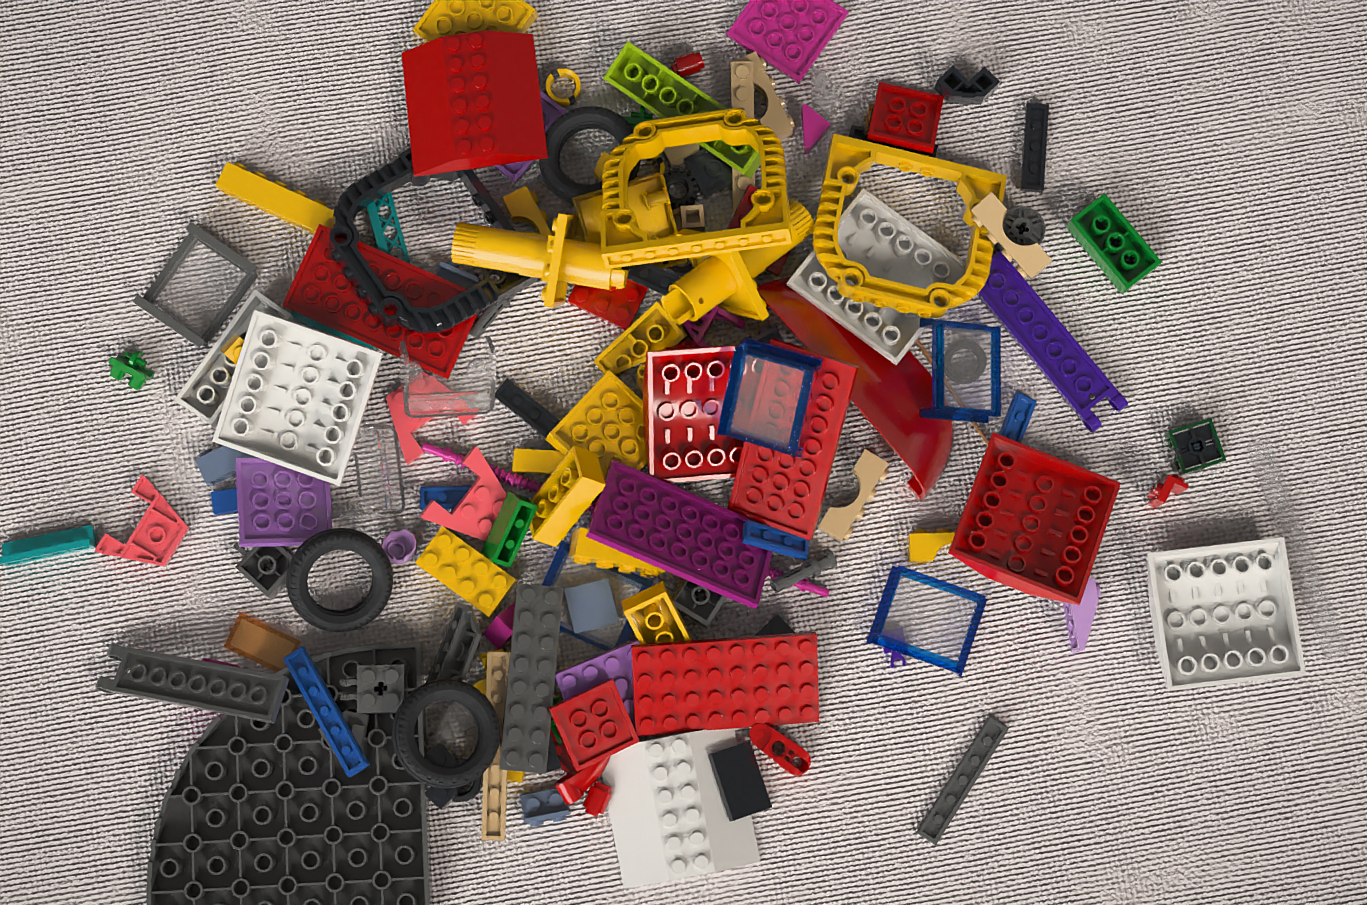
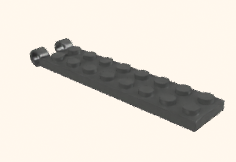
(195, 684)

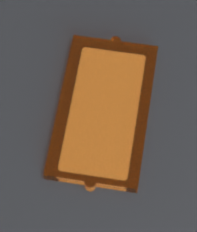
(260, 642)

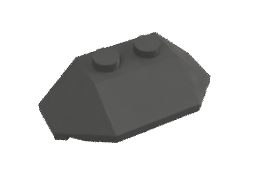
(457, 646)

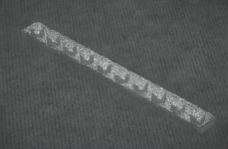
(1298, 549)

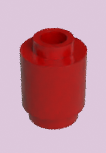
(687, 64)
(597, 799)

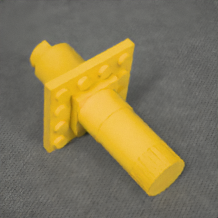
(552, 258)
(728, 277)

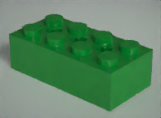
(1118, 230)

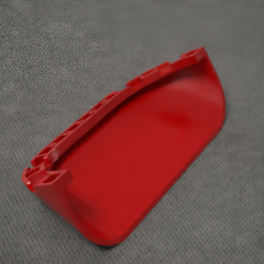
(882, 391)

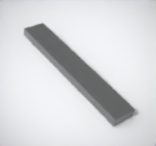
(962, 780)

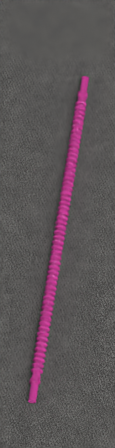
(449, 455)

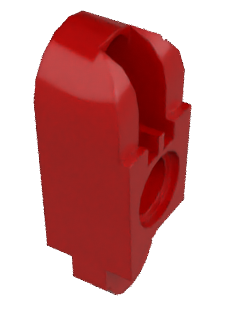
(763, 738)

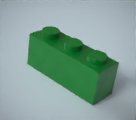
(509, 529)

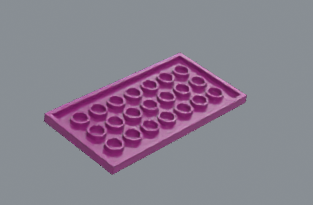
(678, 534)

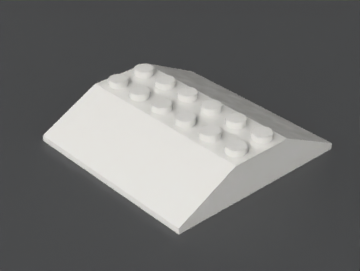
(890, 251)
(297, 397)
(1224, 614)
(671, 812)

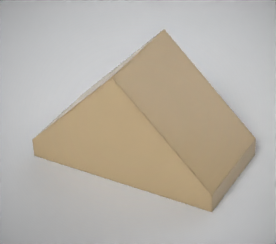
(676, 154)

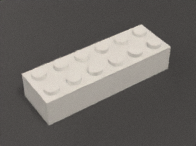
(209, 384)

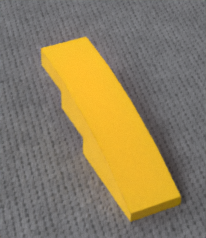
(536, 461)

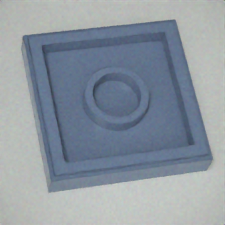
(591, 605)

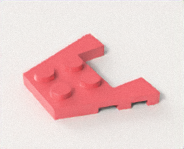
(406, 425)
(478, 507)
(155, 535)

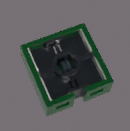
(1195, 446)

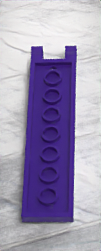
(1047, 342)

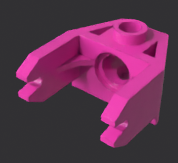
(698, 333)

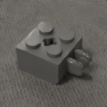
(254, 567)
(685, 601)
(369, 679)

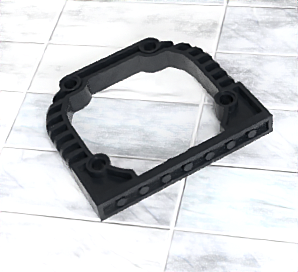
(368, 285)

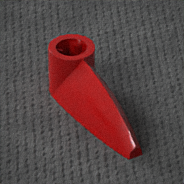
(575, 783)

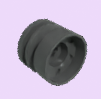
(1029, 220)

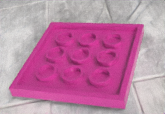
(788, 32)

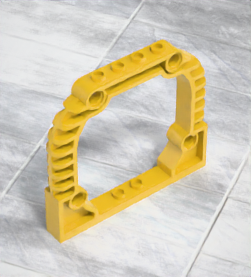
(852, 157)
(762, 227)

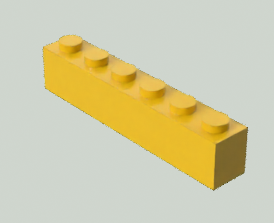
(274, 198)

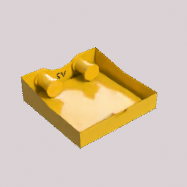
(469, 16)
(648, 200)
(605, 423)

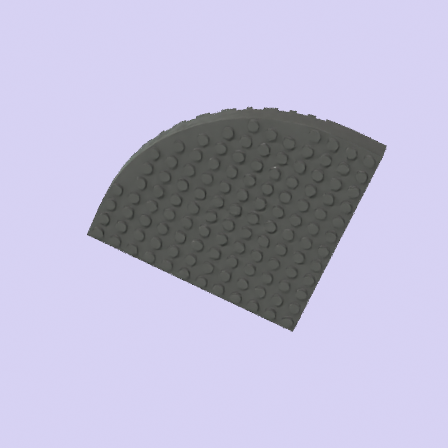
(277, 820)

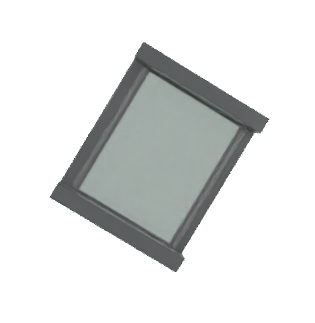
(198, 287)

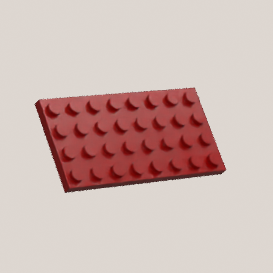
(330, 299)
(789, 489)
(725, 683)

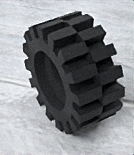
(690, 184)

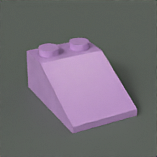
(1080, 617)

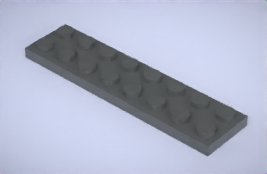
(531, 678)

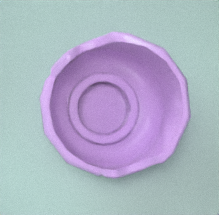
(399, 546)

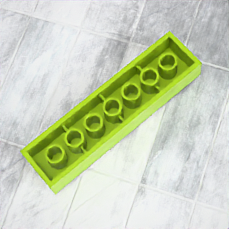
(673, 96)

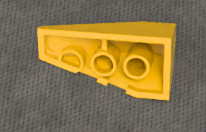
(648, 333)

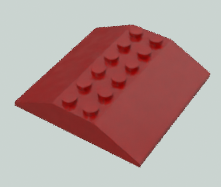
(473, 102)
(683, 414)
(1034, 521)

